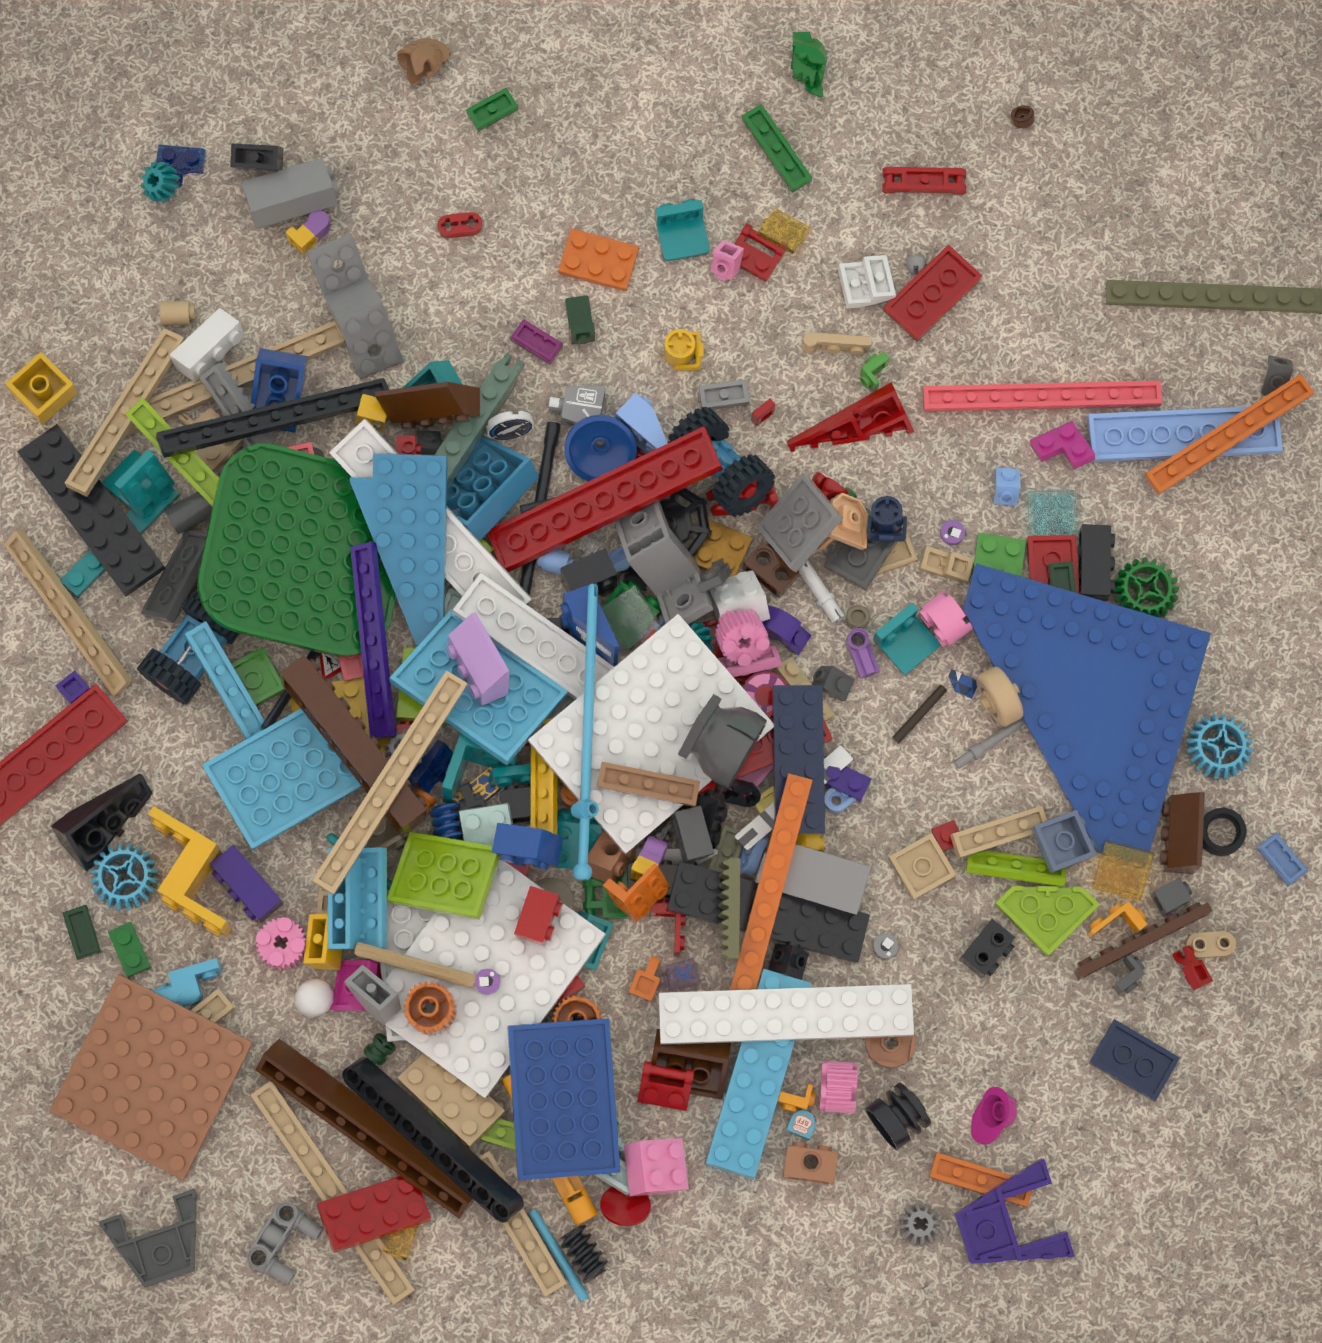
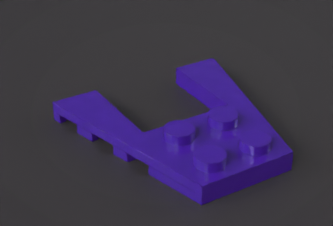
(988, 1228)

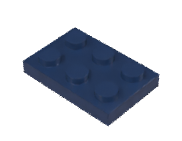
(1134, 1060)

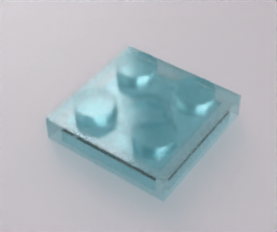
(1052, 512)

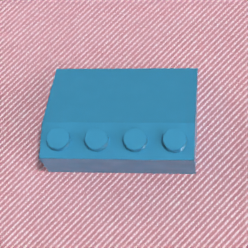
(489, 485)

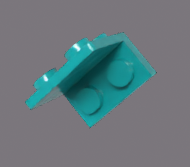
(906, 640)

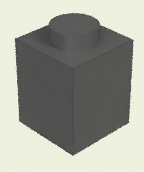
(1172, 896)

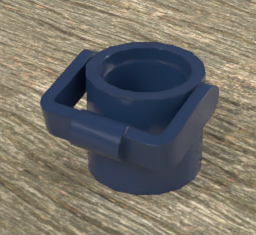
(887, 520)

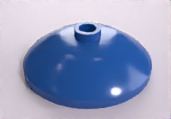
(592, 460)

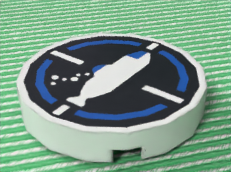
(509, 426)

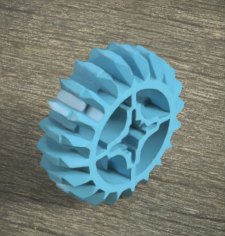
(1210, 745)
(119, 886)

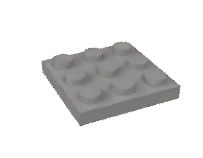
(799, 522)

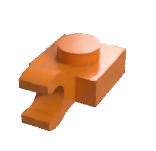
(646, 983)

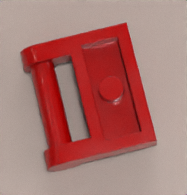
(753, 259)
(662, 1091)

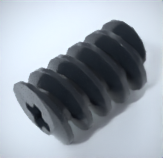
(584, 1253)

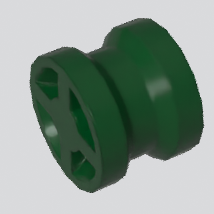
(379, 1049)

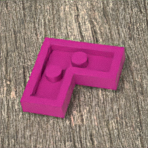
(1064, 440)

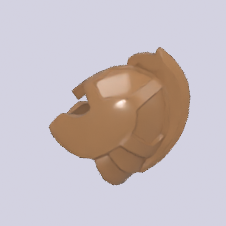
(422, 58)

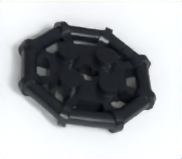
(682, 518)

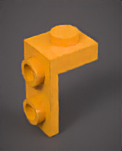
(1133, 917)

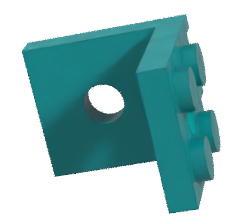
(138, 480)
(467, 751)

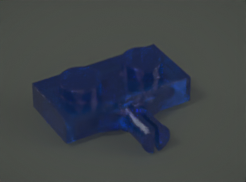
(183, 159)
(433, 767)

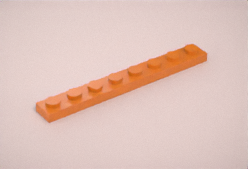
(1229, 434)

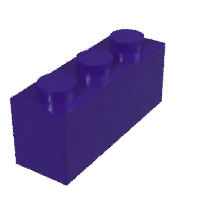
(245, 884)

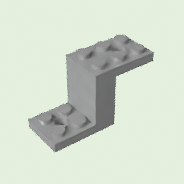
(355, 306)
(663, 563)

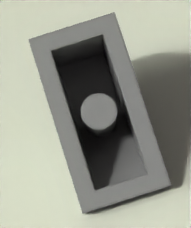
(374, 994)

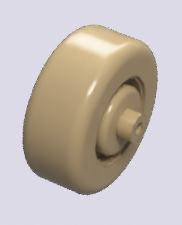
(999, 696)

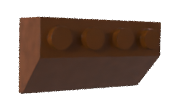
(430, 404)

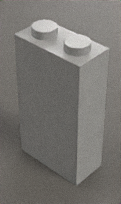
(290, 192)
(826, 879)

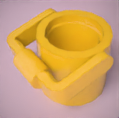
(680, 349)

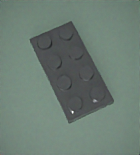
(177, 579)

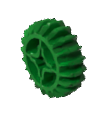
(1137, 584)

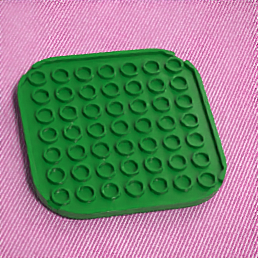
(282, 551)

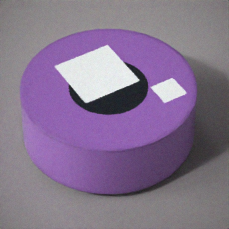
(952, 532)
(487, 981)

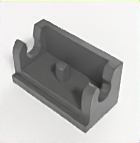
(692, 834)

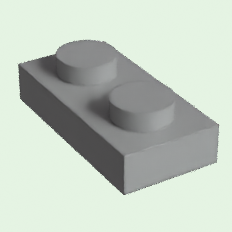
(724, 394)

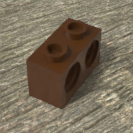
(766, 573)

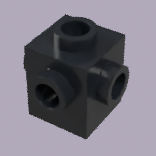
(789, 960)

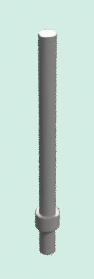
(977, 750)

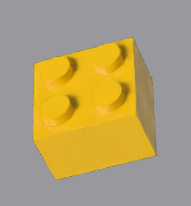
(41, 388)

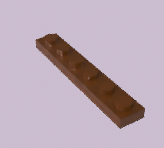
(1151, 935)

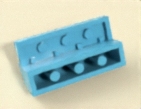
(360, 903)

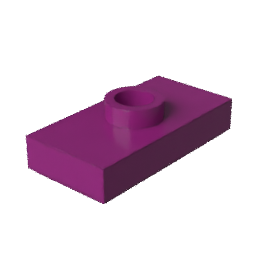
(536, 342)

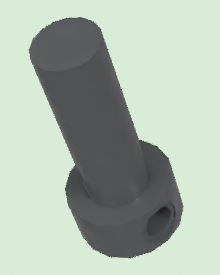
(188, 512)

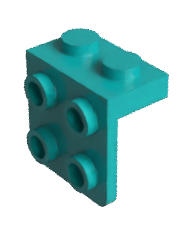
(682, 230)
(569, 829)

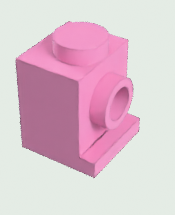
(726, 265)

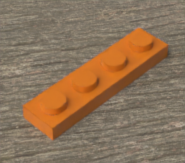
(972, 1177)

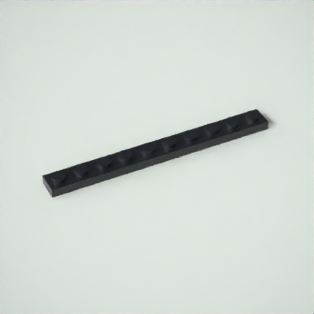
(266, 419)

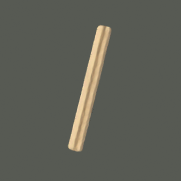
(415, 965)

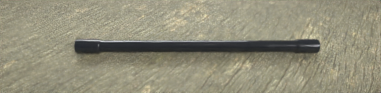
(550, 443)

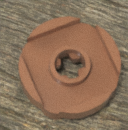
(890, 1058)

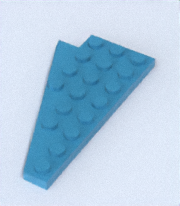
(408, 523)

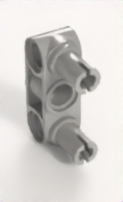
(275, 1235)

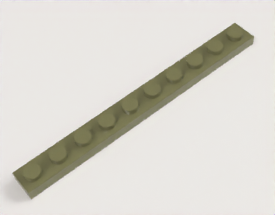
(1214, 296)

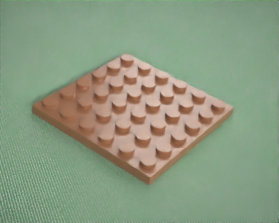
(151, 1076)

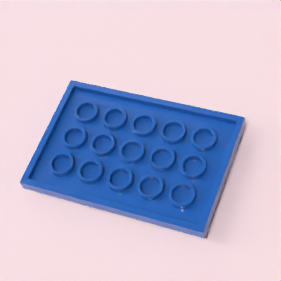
(563, 1099)

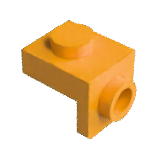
(792, 1102)

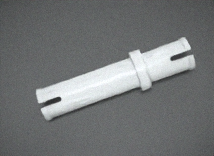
(824, 598)

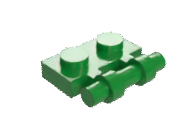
(610, 910)

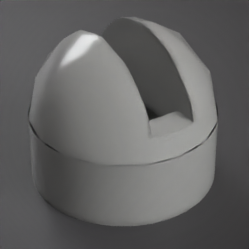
(915, 263)

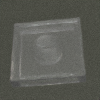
(630, 618)

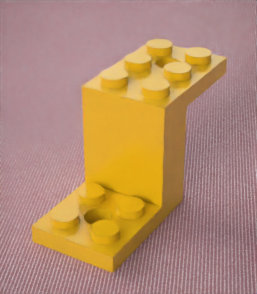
(188, 872)

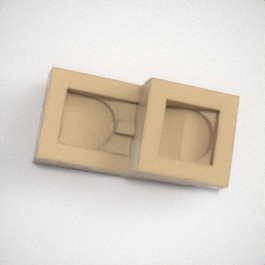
(945, 564)

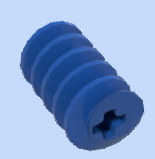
(445, 821)

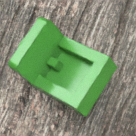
(873, 365)

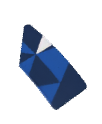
(962, 683)

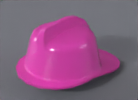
(992, 1115)

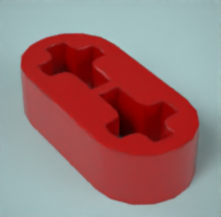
(461, 230)

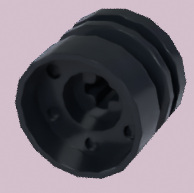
(902, 1113)

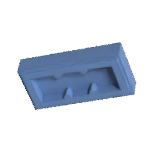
(1282, 859)

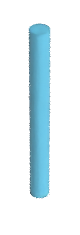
(558, 1255)

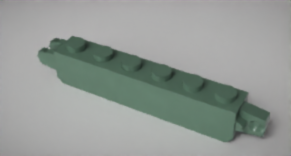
(466, 435)

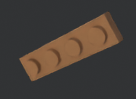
(648, 784)

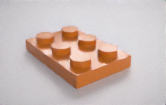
(598, 259)

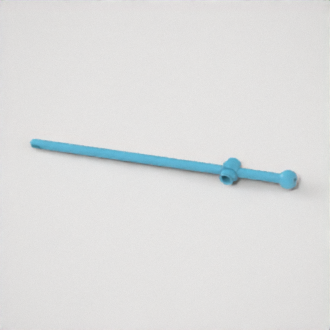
(585, 808)

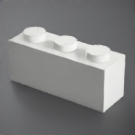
(207, 345)

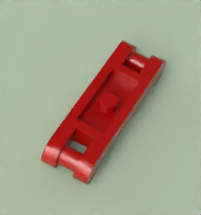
(924, 180)

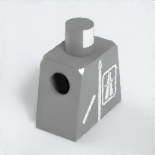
(578, 403)

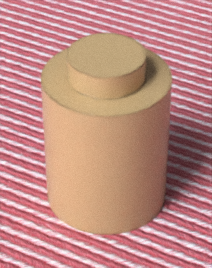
(176, 312)

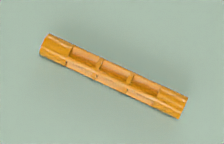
(570, 1188)

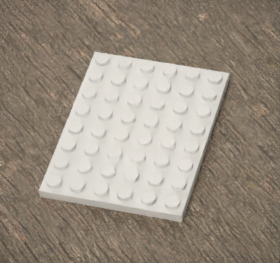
(641, 723)
(530, 977)

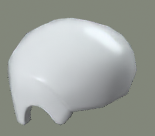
(314, 998)

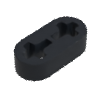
(736, 796)

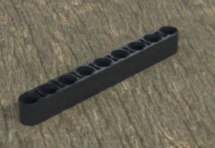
(433, 1139)

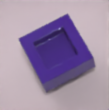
(72, 687)

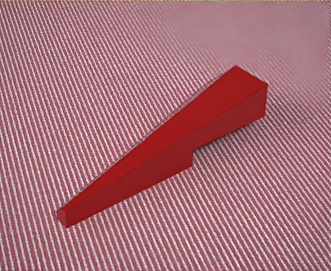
(871, 415)

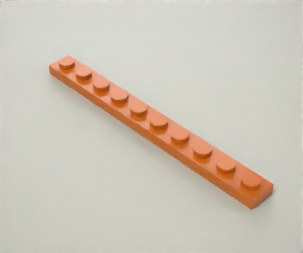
(771, 883)

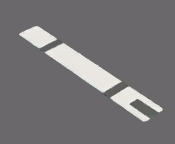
(765, 821)

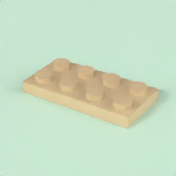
(451, 1100)

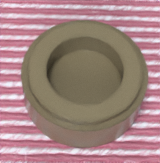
(857, 617)

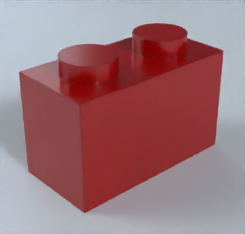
(538, 915)

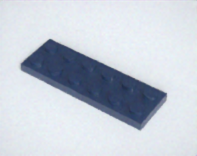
(800, 748)

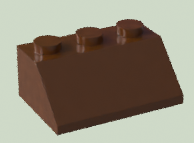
(1183, 833)
(706, 1060)

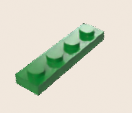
(776, 148)

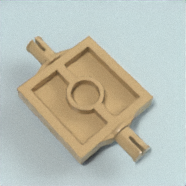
(214, 455)

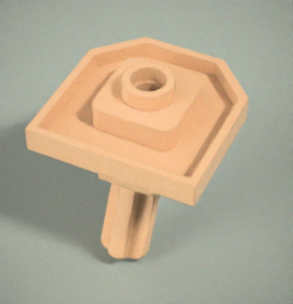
(853, 526)

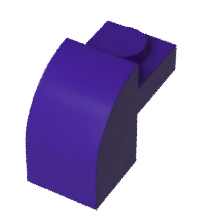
(786, 630)

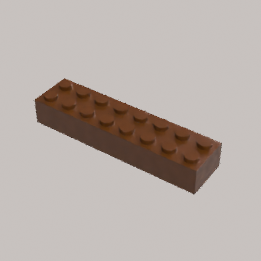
(348, 738)

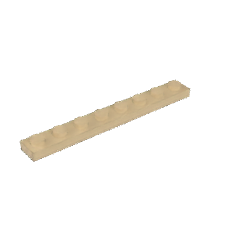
(117, 423)
(68, 612)

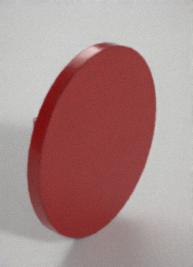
(624, 1209)

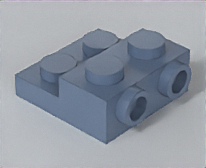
(1064, 841)

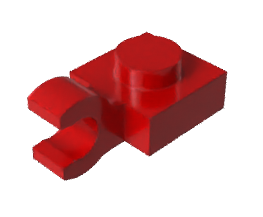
(1194, 970)

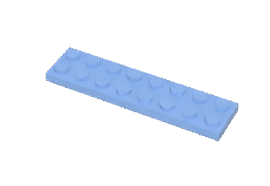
(1167, 432)

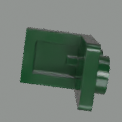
(580, 320)

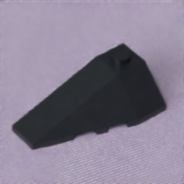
(94, 824)

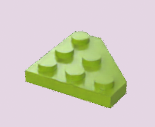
(1047, 912)

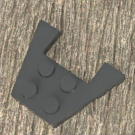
(162, 1252)

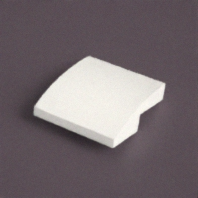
(866, 281)

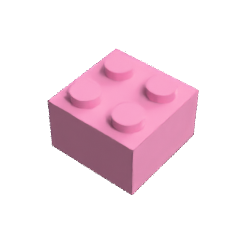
(656, 1167)

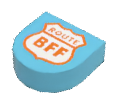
(802, 1124)

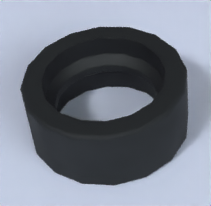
(1237, 821)

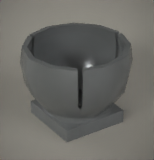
(723, 740)

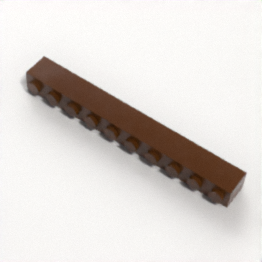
(359, 1123)

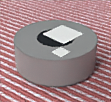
(885, 946)

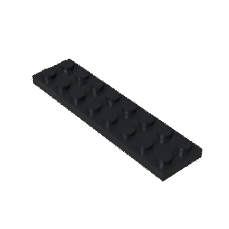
(94, 516)
(797, 919)

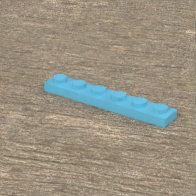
(225, 679)

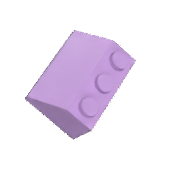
(478, 660)

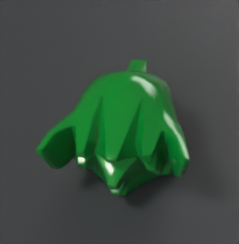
(808, 62)

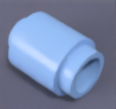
(554, 561)

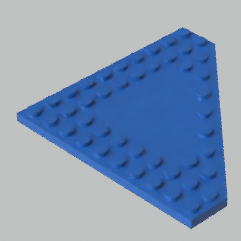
(1097, 693)

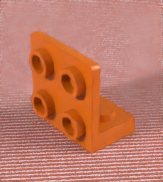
(641, 896)

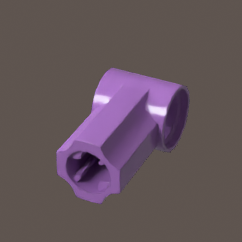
(862, 655)

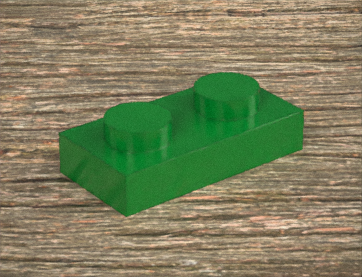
(492, 109)
(129, 949)

